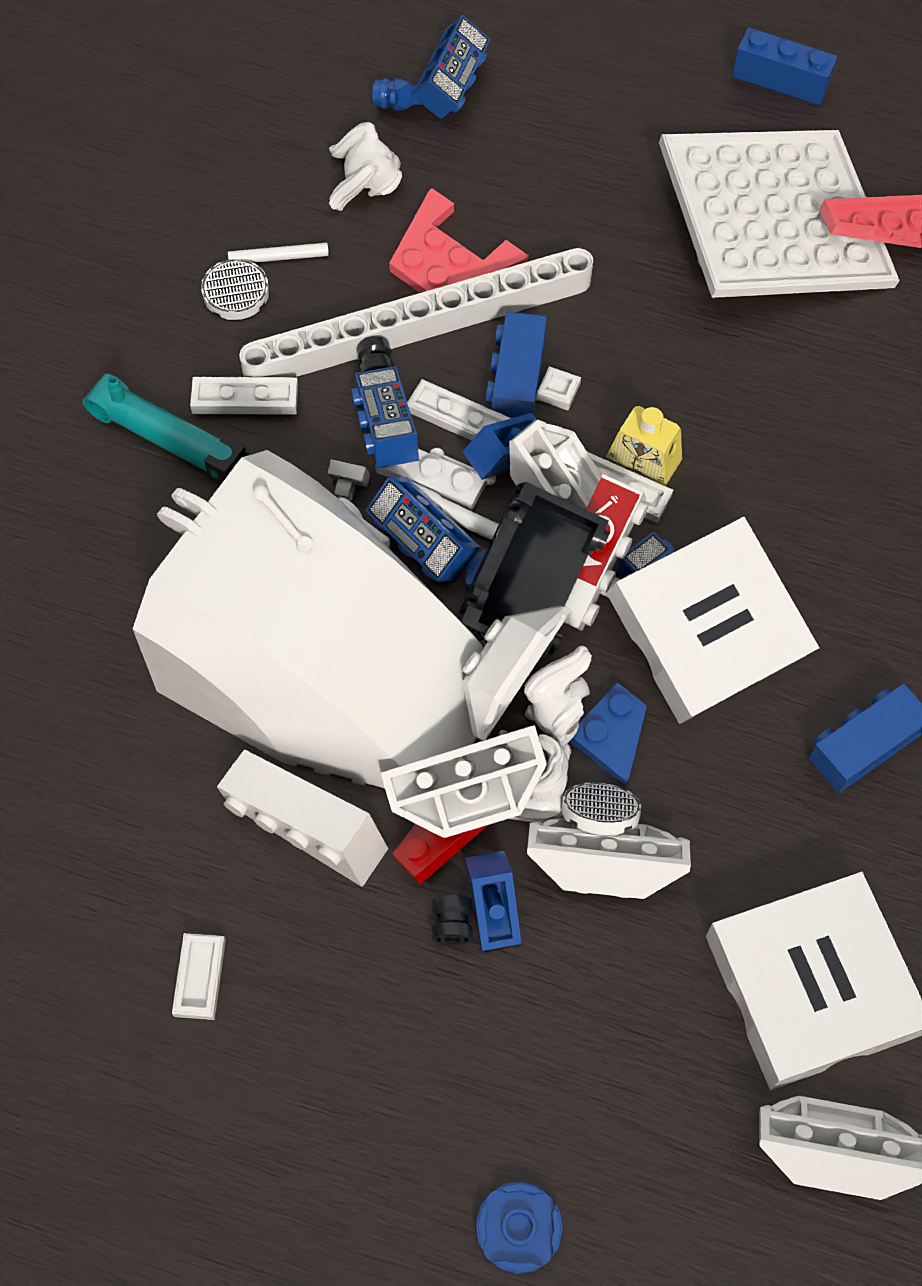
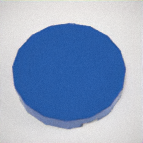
(519, 1227)

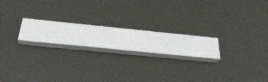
(468, 418)

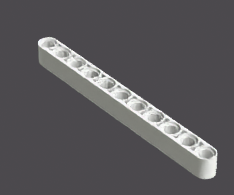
(420, 315)

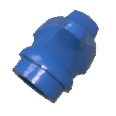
(394, 94)

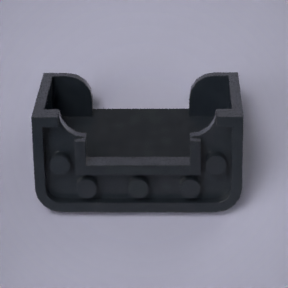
(532, 559)

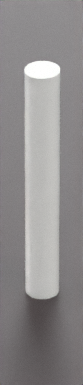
(281, 253)

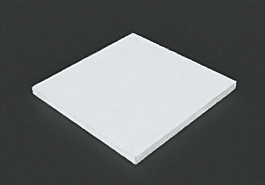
(758, 214)

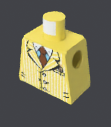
(648, 445)

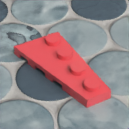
(876, 218)

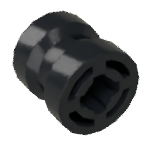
(374, 354)
(452, 920)

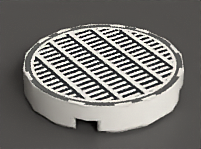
(235, 289)
(601, 808)

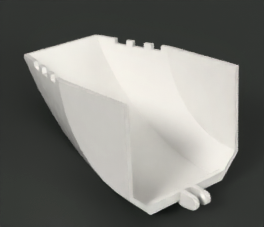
(302, 654)

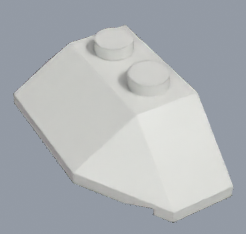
(553, 462)
(505, 663)
(468, 784)
(616, 865)
(841, 1147)

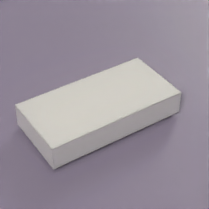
(199, 976)

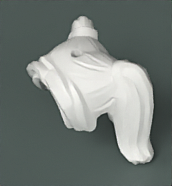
(366, 165)
(558, 695)
(547, 796)

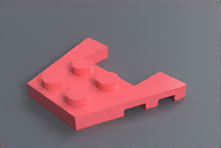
(433, 259)

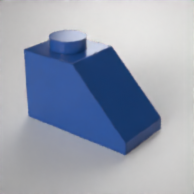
(490, 447)
(493, 900)

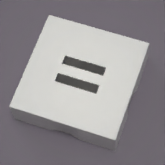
(711, 619)
(817, 979)

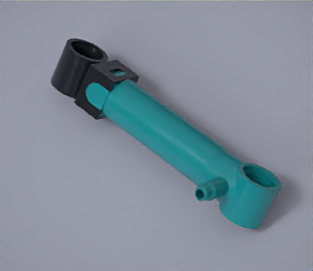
(114, 402)

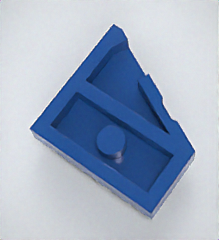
(612, 732)

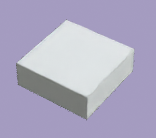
(558, 388)

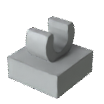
(347, 477)

